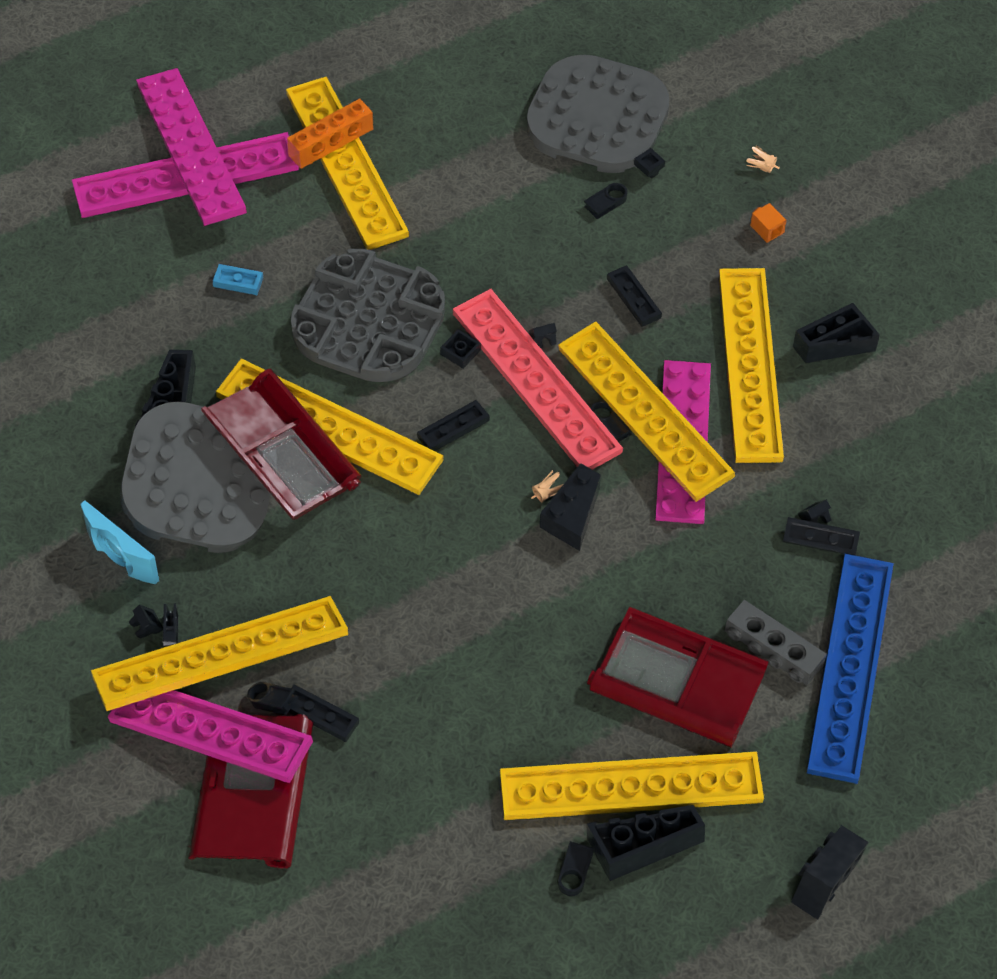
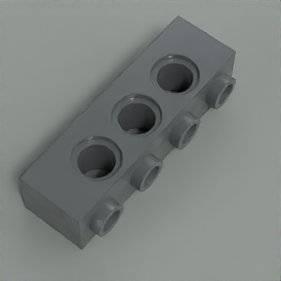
(771, 631)

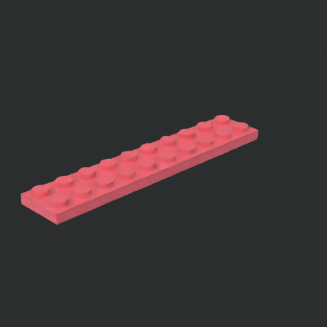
(537, 381)

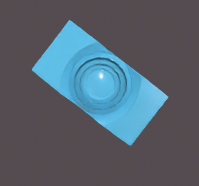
(119, 546)

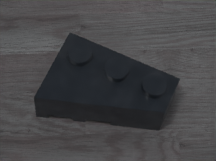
(836, 336)
(572, 507)

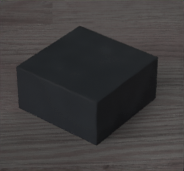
(460, 348)

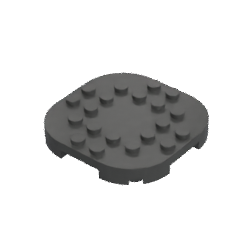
(597, 112)
(368, 316)
(190, 482)

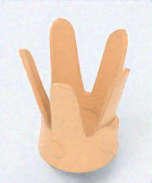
(765, 161)
(543, 491)

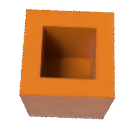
(768, 222)

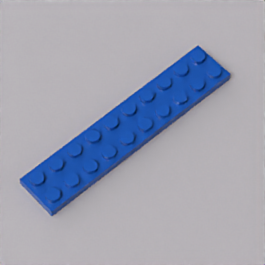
(850, 669)

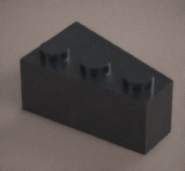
(828, 870)

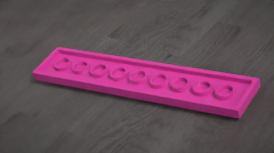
(191, 147)
(162, 181)

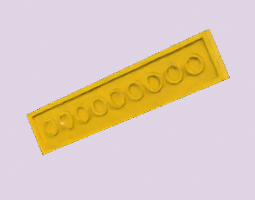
(351, 170)
(750, 366)
(646, 411)
(355, 436)
(218, 653)
(630, 785)

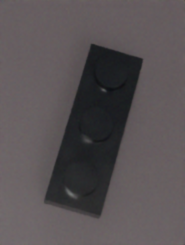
(634, 296)
(453, 426)
(821, 536)
(324, 714)

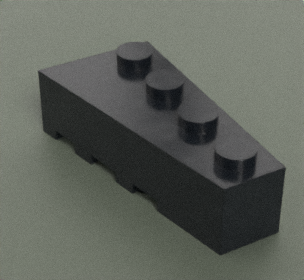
(174, 380)
(643, 840)

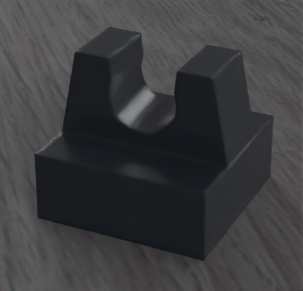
(649, 163)
(547, 331)
(816, 510)
(147, 620)

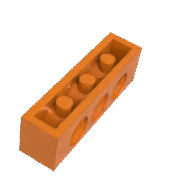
(330, 133)

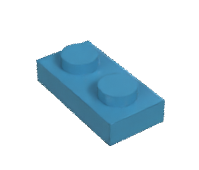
(238, 279)

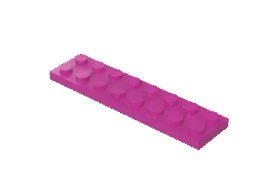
(689, 391)
(217, 732)

